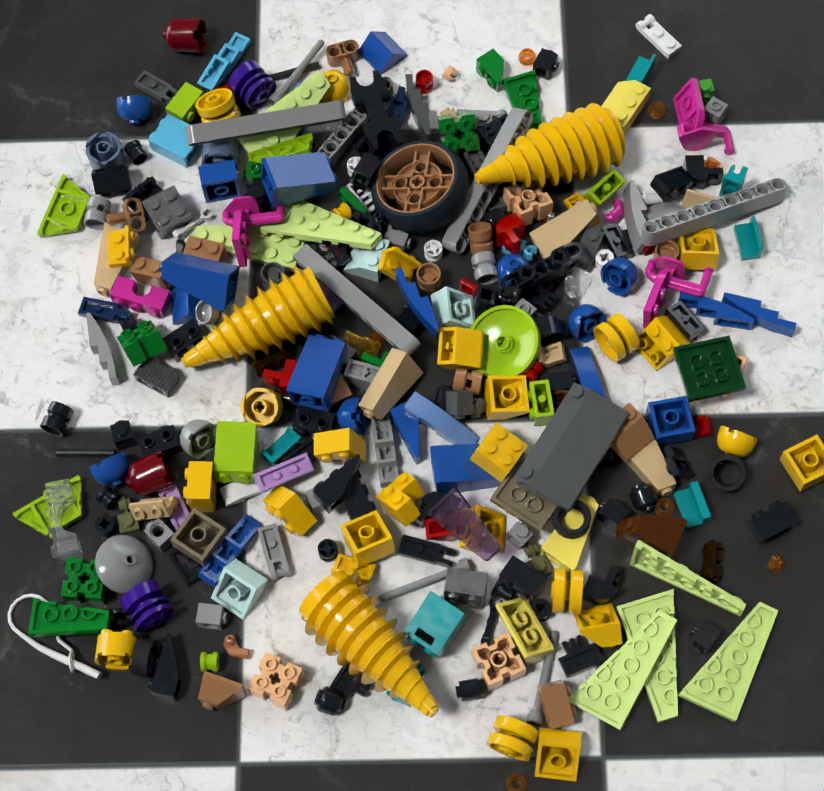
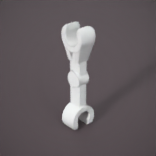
(179, 233)

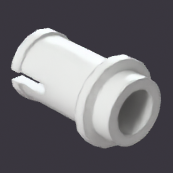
(652, 198)

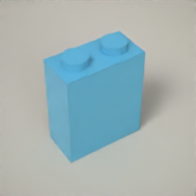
(172, 142)

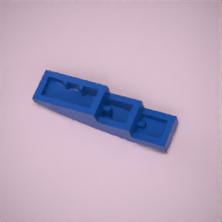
(420, 306)
(722, 313)
(762, 317)
(586, 369)
(230, 549)

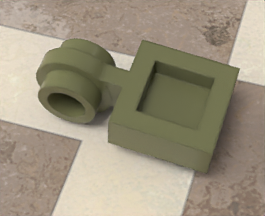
(126, 521)
(538, 563)

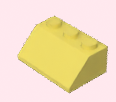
(627, 101)
(525, 629)

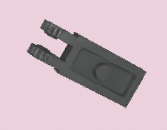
(155, 87)

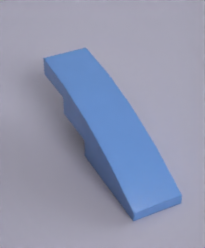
(439, 421)

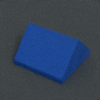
(381, 51)
(183, 306)

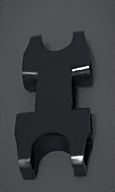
(379, 124)
(527, 279)

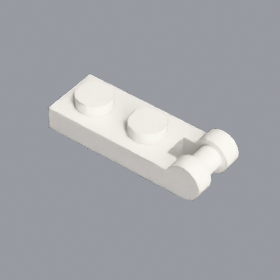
(658, 36)

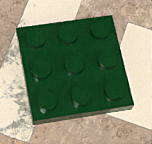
(709, 368)

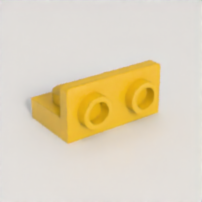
(120, 248)
(395, 258)
(349, 565)

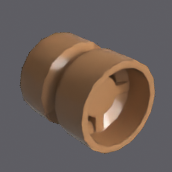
(480, 237)
(667, 249)
(428, 278)
(461, 380)

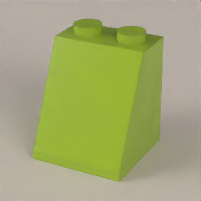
(236, 452)

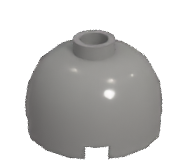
(198, 438)

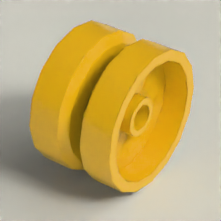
(217, 105)
(616, 337)
(567, 591)
(512, 738)

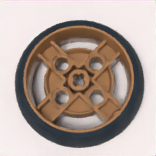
(419, 186)

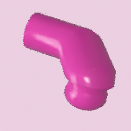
(616, 213)

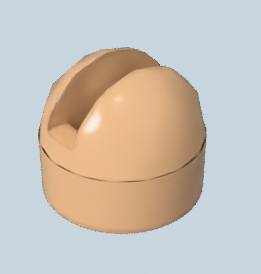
(449, 73)

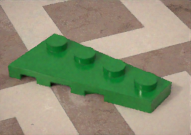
(523, 94)
(60, 619)

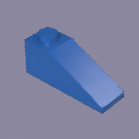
(408, 429)

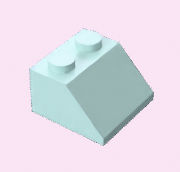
(366, 261)
(453, 308)
(239, 588)

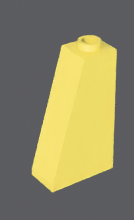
(564, 551)

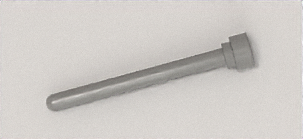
(275, 97)
(463, 564)
(535, 716)

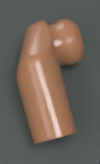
(233, 649)

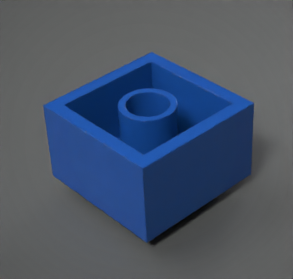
(219, 181)
(670, 420)

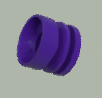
(252, 84)
(146, 605)

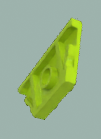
(297, 145)
(65, 209)
(35, 515)

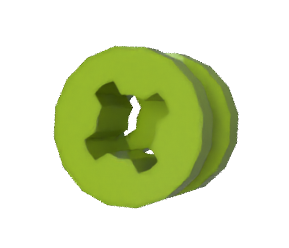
(209, 661)

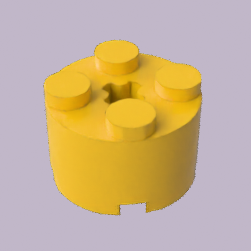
(261, 396)
(115, 649)

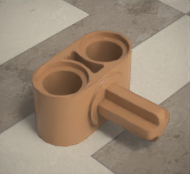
(343, 55)
(128, 216)

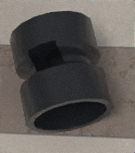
(55, 420)

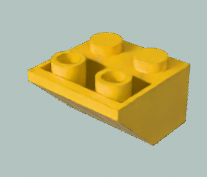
(658, 341)
(460, 348)

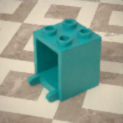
(438, 620)

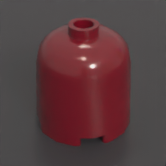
(186, 35)
(150, 474)

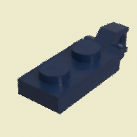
(398, 104)
(103, 310)

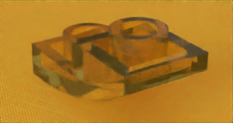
(361, 344)

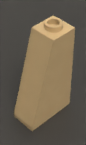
(564, 228)
(106, 276)
(390, 384)
(652, 470)

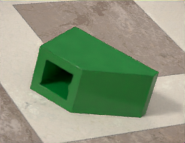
(491, 68)

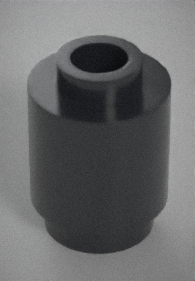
(440, 398)
(470, 689)

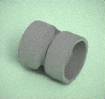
(97, 212)
(484, 268)
(210, 315)

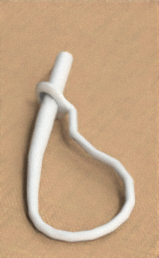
(68, 660)

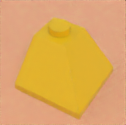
(600, 625)

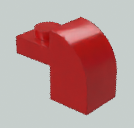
(509, 231)
(280, 379)

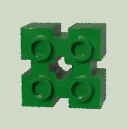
(465, 123)
(141, 342)
(74, 590)

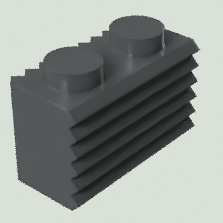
(157, 376)

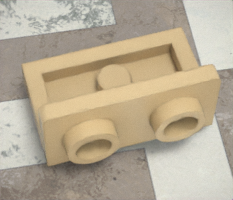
(153, 508)

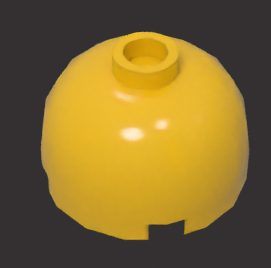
(339, 87)
(735, 442)

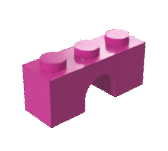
(154, 303)

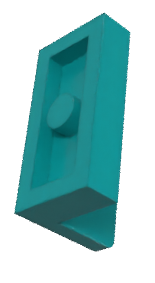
(642, 69)
(748, 240)
(692, 505)

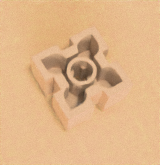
(528, 202)
(503, 650)
(280, 693)

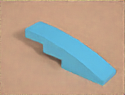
(224, 62)

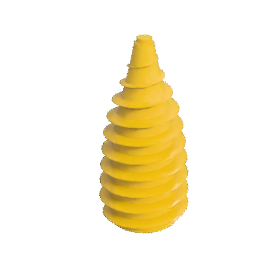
(563, 149)
(266, 320)
(363, 638)

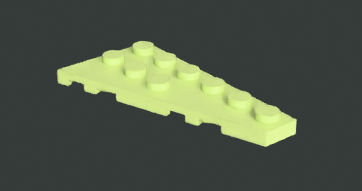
(306, 94)
(317, 224)
(263, 247)
(679, 575)
(729, 671)
(620, 679)
(662, 682)

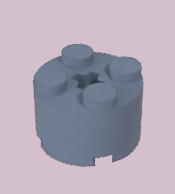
(104, 150)
(220, 151)

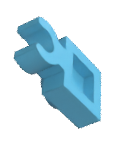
(525, 250)

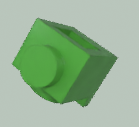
(707, 90)

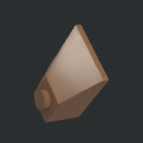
(219, 692)

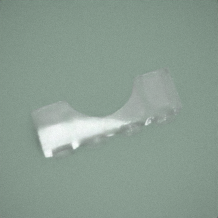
(60, 497)

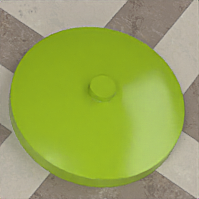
(509, 341)

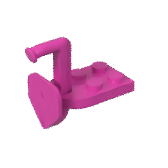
(690, 113)
(243, 213)
(670, 276)

